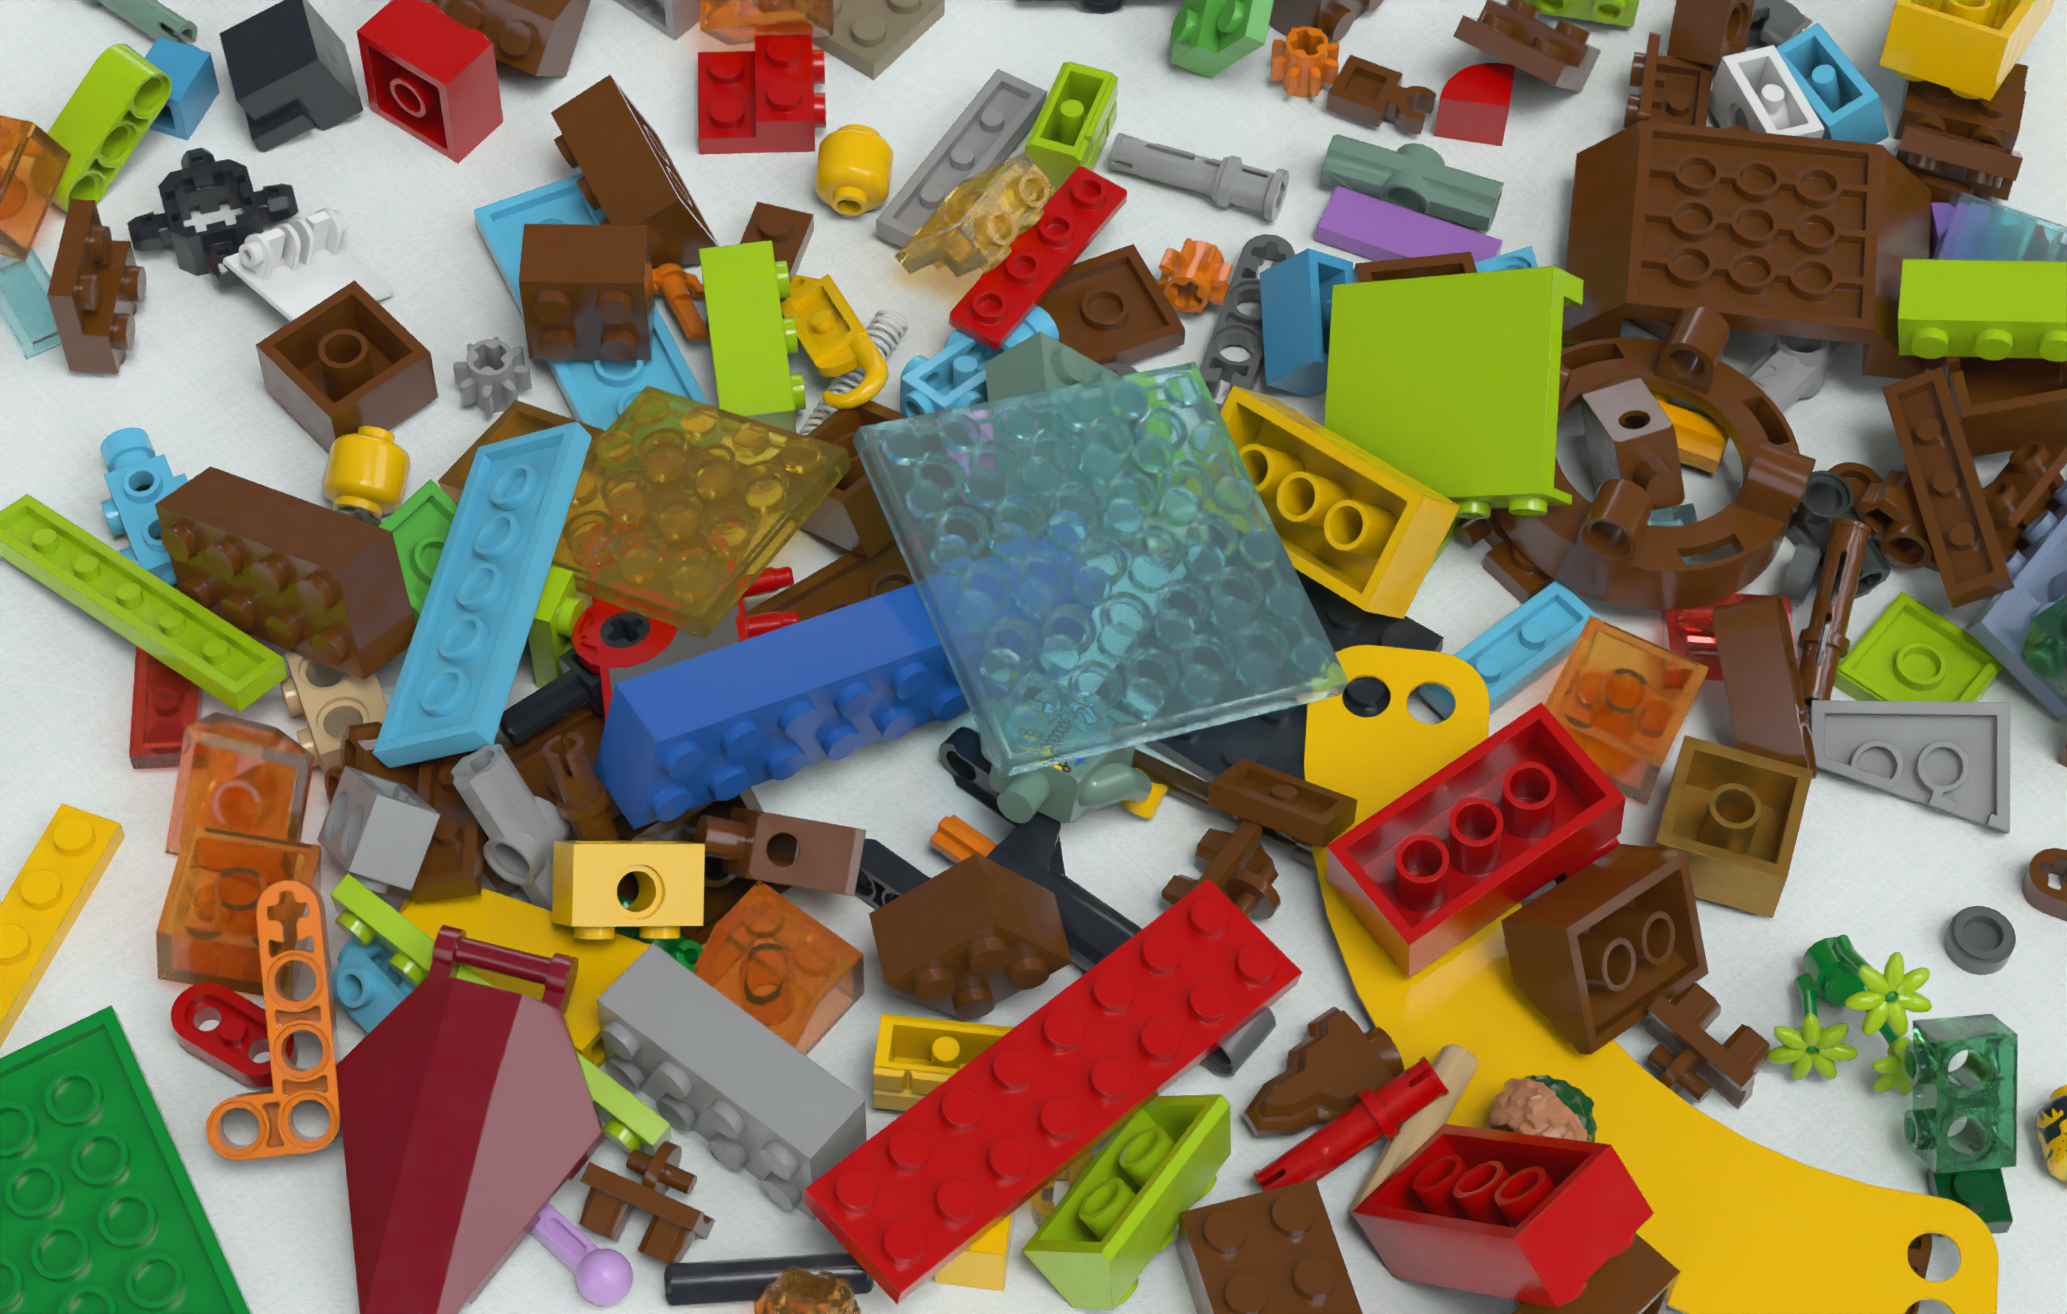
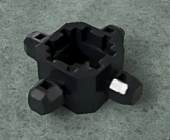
(203, 187)

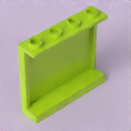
(1455, 381)

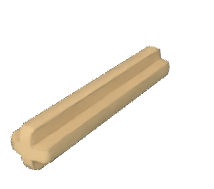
(1455, 1069)

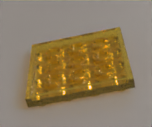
(689, 507)

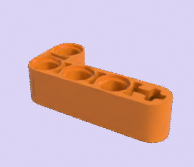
(283, 1018)

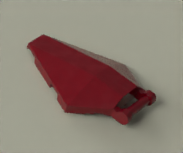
(460, 1126)

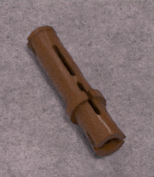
(1846, 546)
(583, 797)

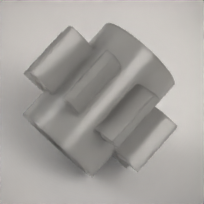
(492, 375)

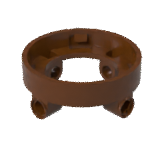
(1607, 544)

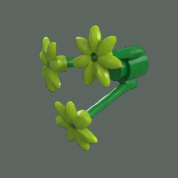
(1846, 979)

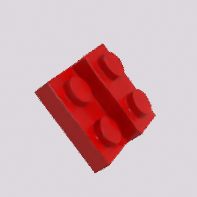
(761, 97)

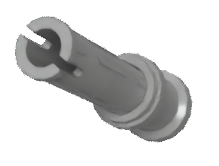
(1224, 180)

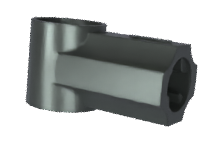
(1827, 499)

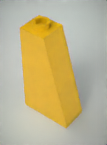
(530, 929)

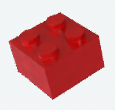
(431, 76)

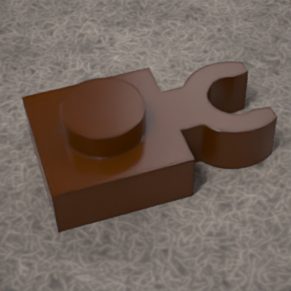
(1375, 92)

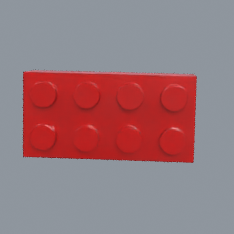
(1475, 839)
(1504, 1214)

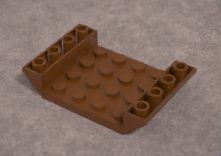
(1748, 225)

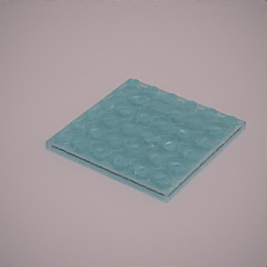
(1098, 566)

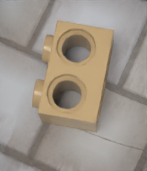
(331, 708)

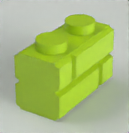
(1073, 121)

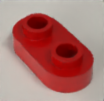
(236, 1038)

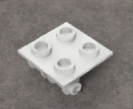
(302, 264)

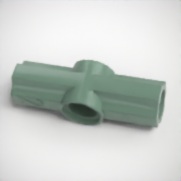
(1413, 180)

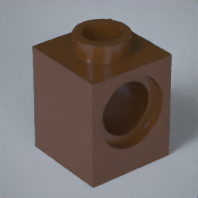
(1709, 29)

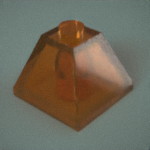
(240, 780)

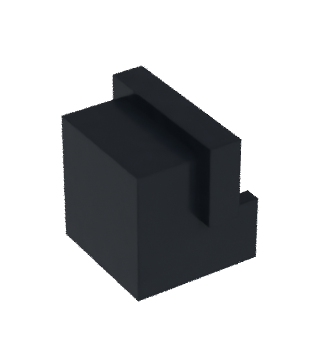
(289, 71)

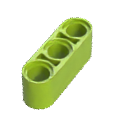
(107, 121)

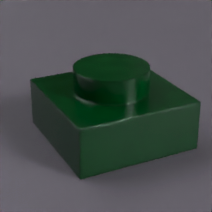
(1979, 1191)

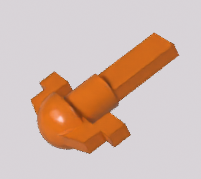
(674, 284)

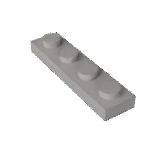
(973, 144)

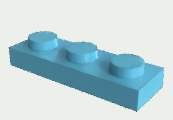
(1519, 647)

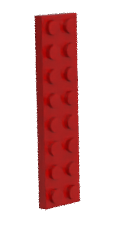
(1050, 1090)

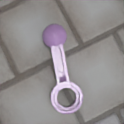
(601, 1274)

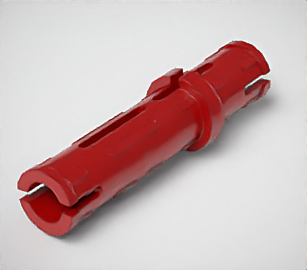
(1356, 1128)

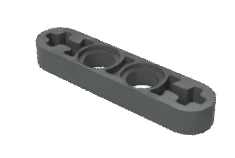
(1239, 329)

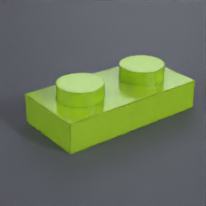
(554, 624)

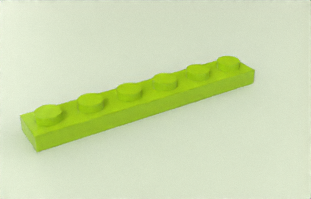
(138, 604)
(370, 918)

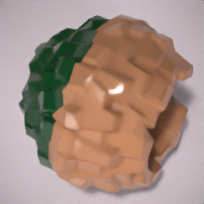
(1544, 1109)

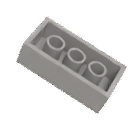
(727, 1078)

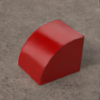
(1476, 104)

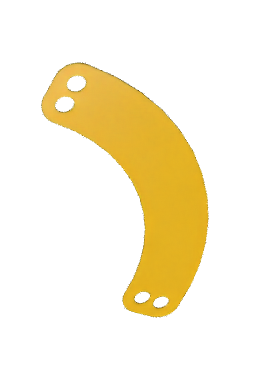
(1727, 1212)

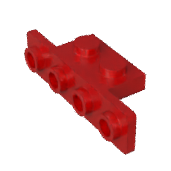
(1038, 258)

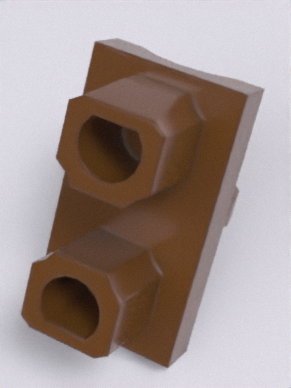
(1236, 867)
(1681, 1029)
(615, 1196)

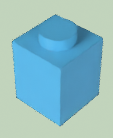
(192, 86)

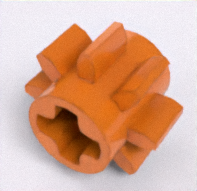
(1304, 61)
(1194, 276)

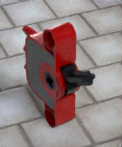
(623, 644)

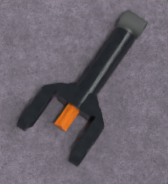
(1036, 854)

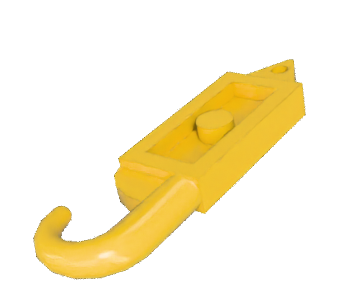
(835, 338)

